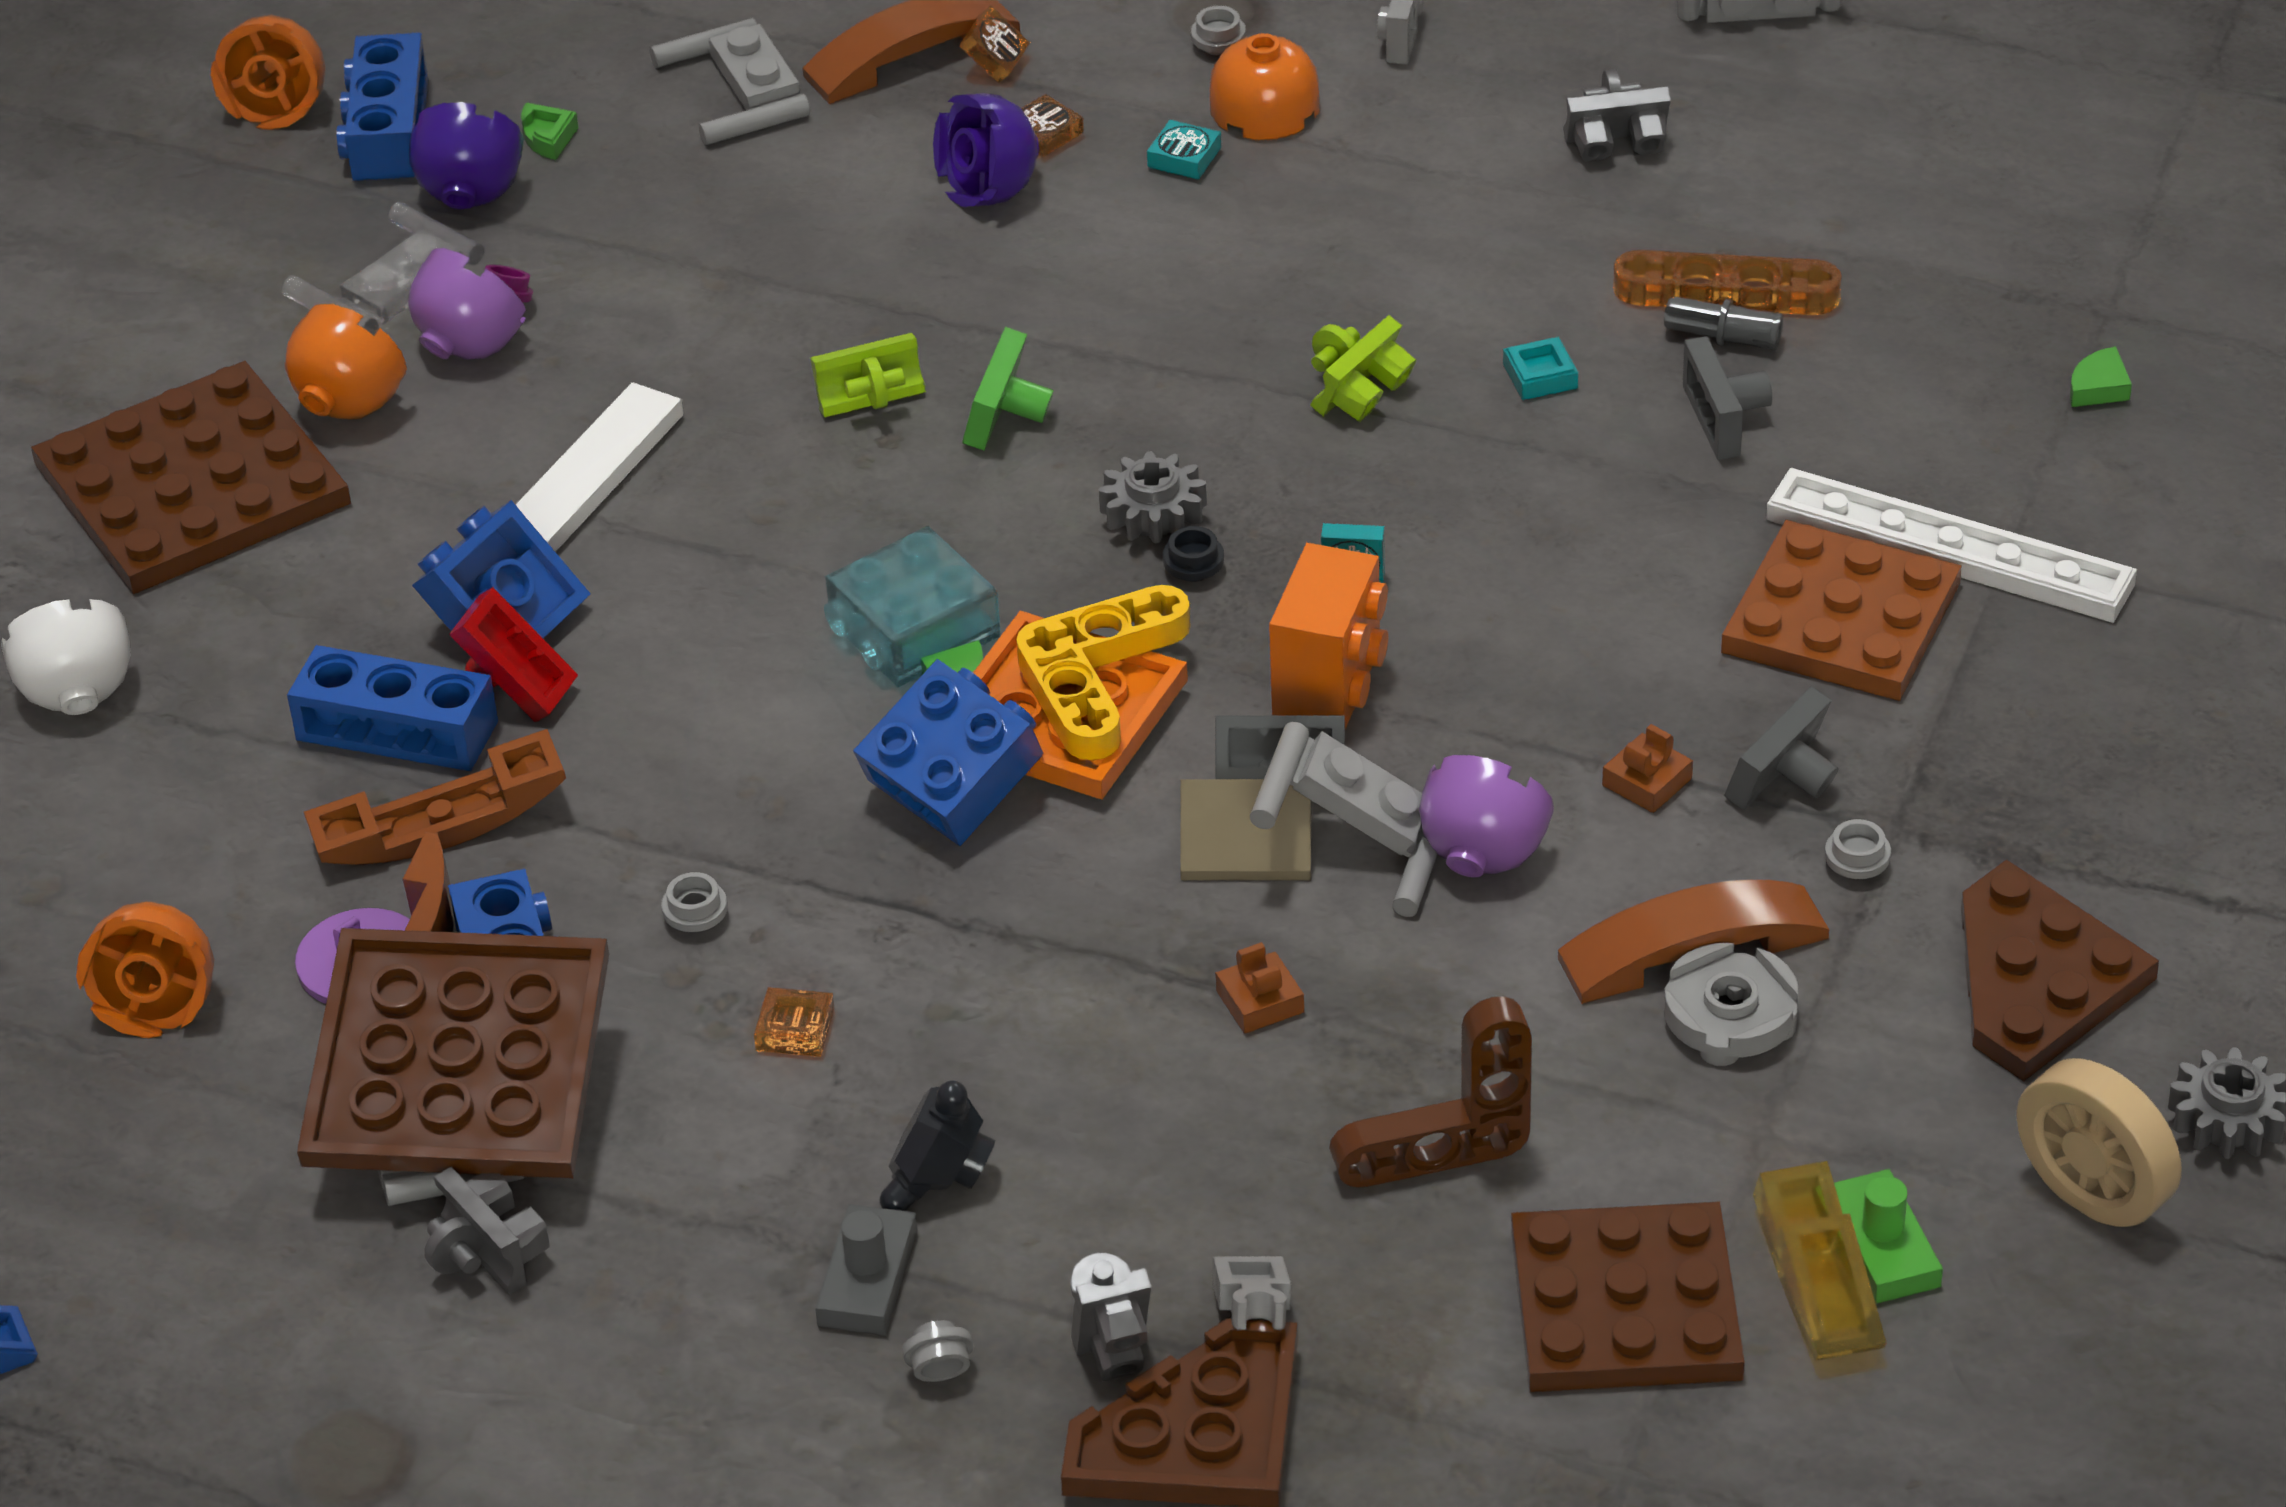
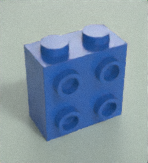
(950, 750)

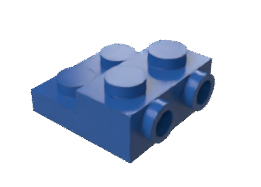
(503, 554)

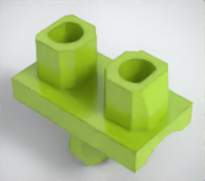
(1352, 360)
(867, 375)

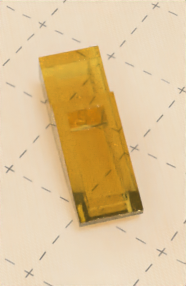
(1818, 1260)

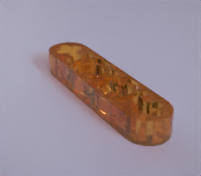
(1657, 276)

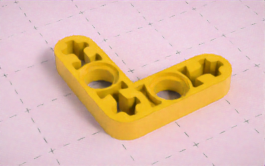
(1074, 663)

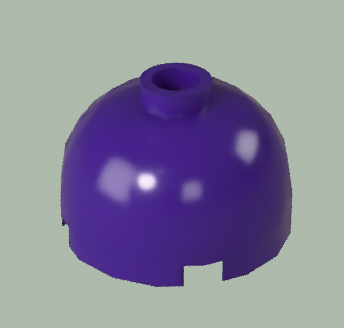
(984, 149)
(464, 154)

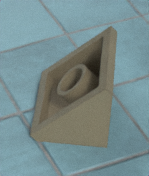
(1224, 843)

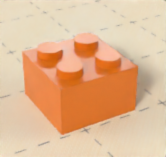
(1327, 634)

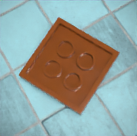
(1841, 609)

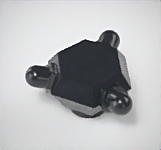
(937, 1147)

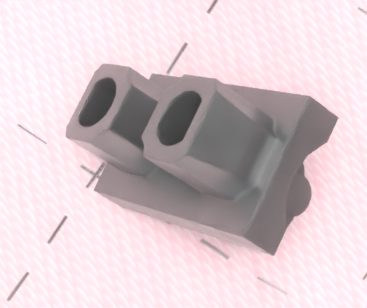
(1614, 113)
(474, 1234)
(1110, 1313)

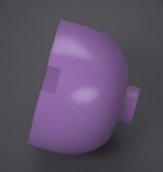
(460, 309)
(1481, 816)

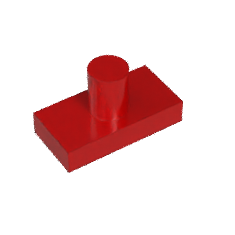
(513, 655)

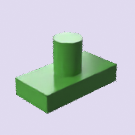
(1005, 391)
(1889, 1236)

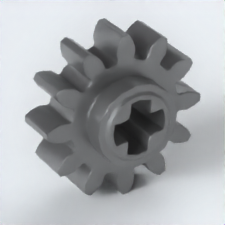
(1152, 496)
(2229, 1102)

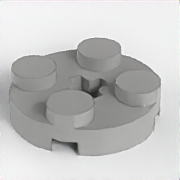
(1725, 1030)

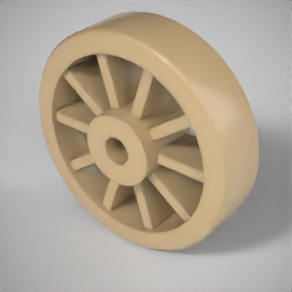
(2099, 1142)

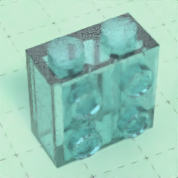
(910, 604)

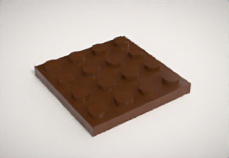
(190, 476)
(455, 1053)

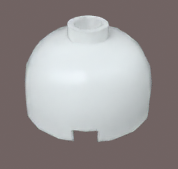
(68, 655)

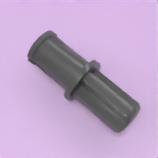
(1725, 322)

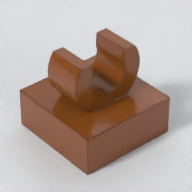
(1648, 770)
(1259, 989)

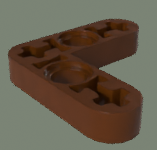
(1492, 1116)

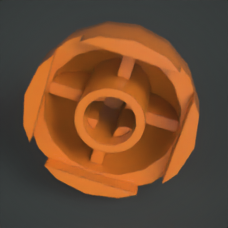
(268, 71)
(1264, 87)
(340, 365)
(146, 969)

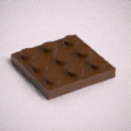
(1626, 1297)

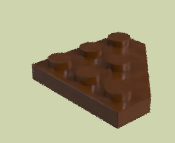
(2040, 969)
(1193, 1425)

